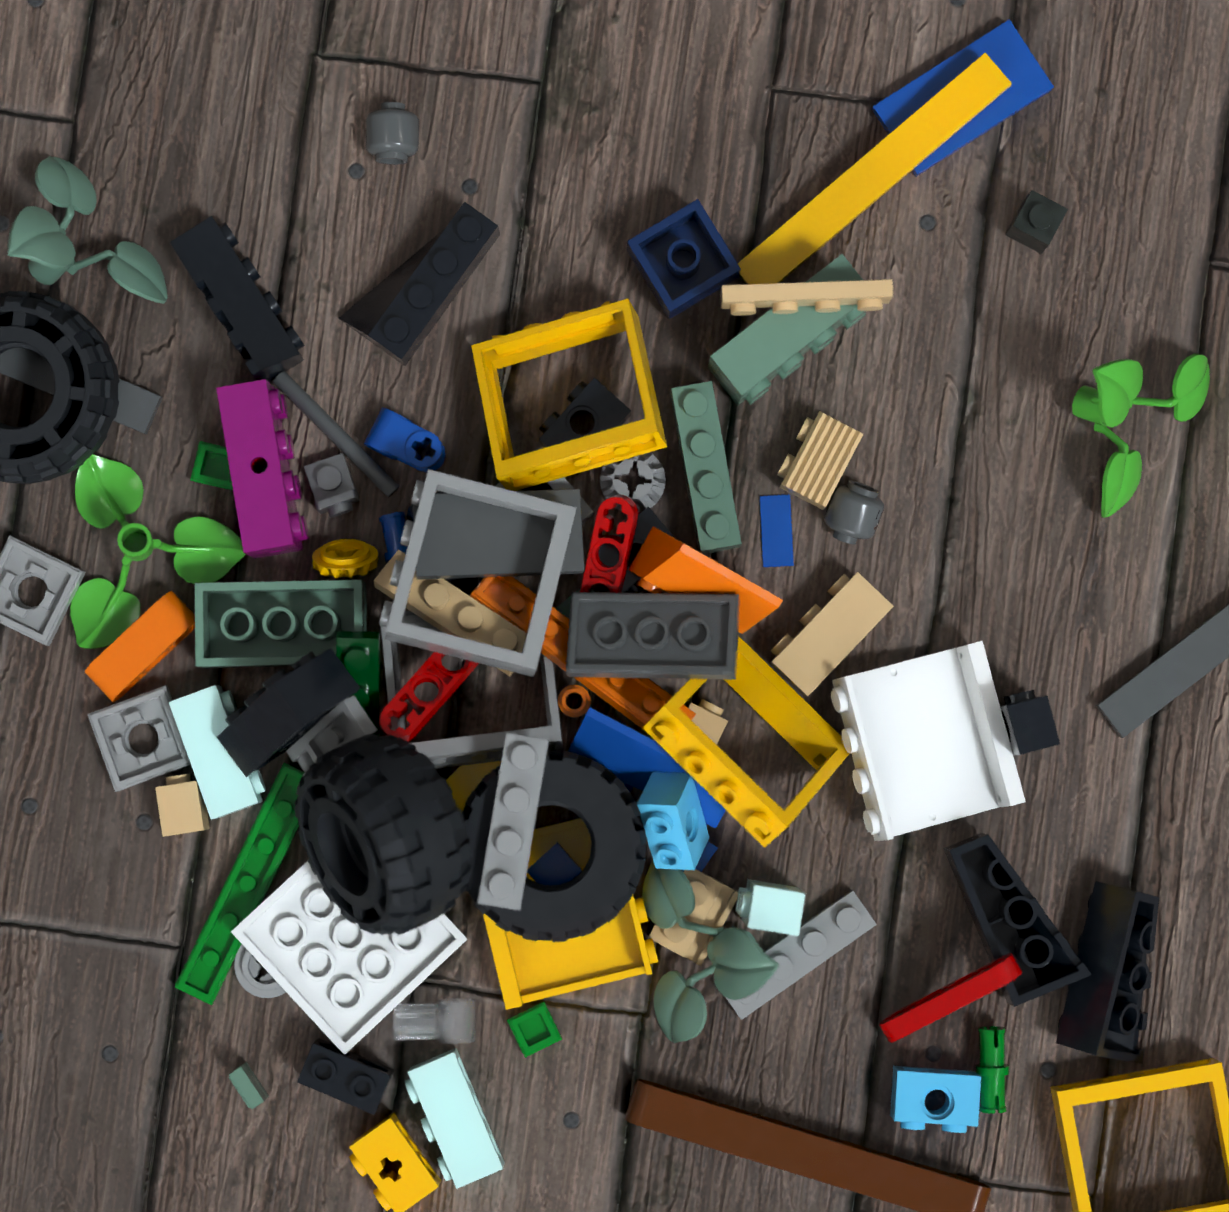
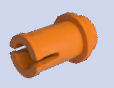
(574, 689)

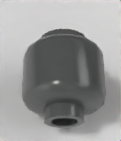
(392, 134)
(854, 512)

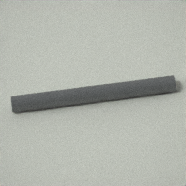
(336, 434)

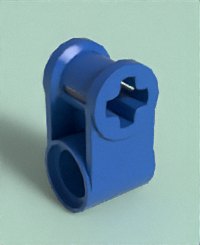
(400, 438)

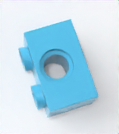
(673, 820)
(913, 1084)

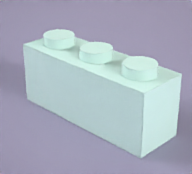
(220, 780)
(771, 907)
(454, 1119)

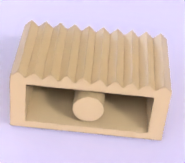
(820, 459)

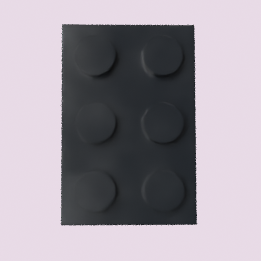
(286, 709)

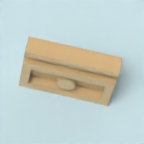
(712, 907)

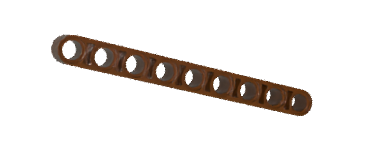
(802, 1151)

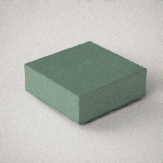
(248, 1086)

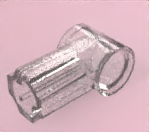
(446, 1020)

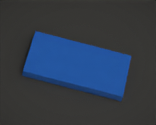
(1010, 55)

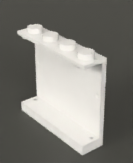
(927, 741)

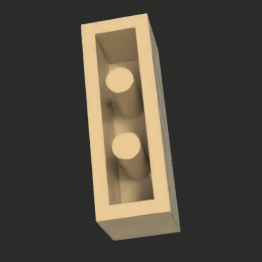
(829, 633)

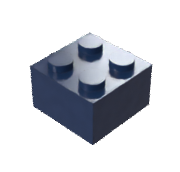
(683, 259)

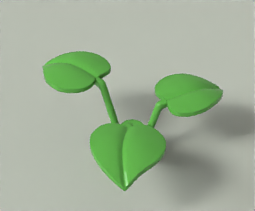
(1109, 404)
(108, 492)

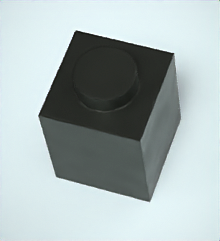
(1036, 222)

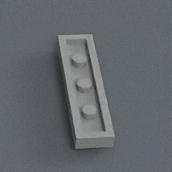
(513, 821)
(817, 942)

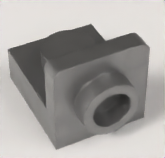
(332, 485)

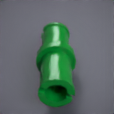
(992, 1069)

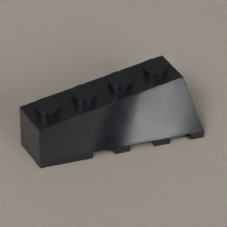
(415, 295)
(237, 299)
(1012, 921)
(1105, 1008)

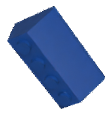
(632, 757)

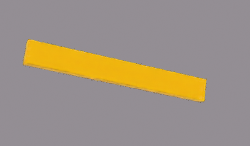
(875, 173)

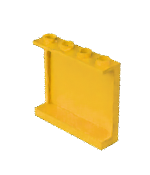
(548, 968)

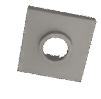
(62, 580)
(112, 732)

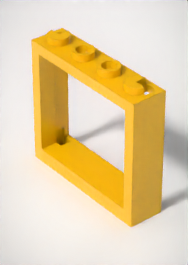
(584, 452)
(721, 775)
(1131, 1084)

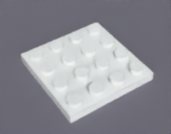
(334, 967)

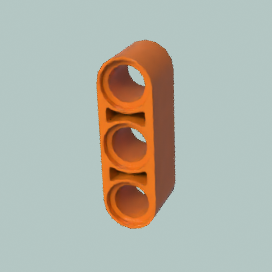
(141, 646)

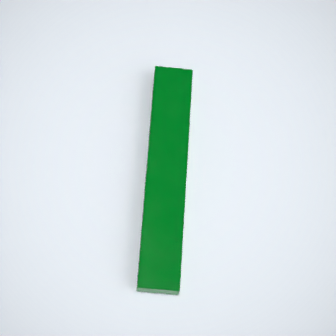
(243, 889)

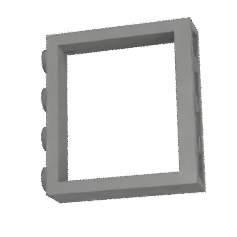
(413, 537)
(472, 748)

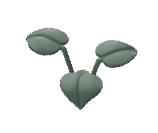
(51, 253)
(737, 959)

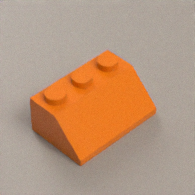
(677, 568)

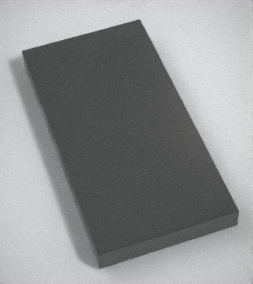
(491, 541)
(653, 635)

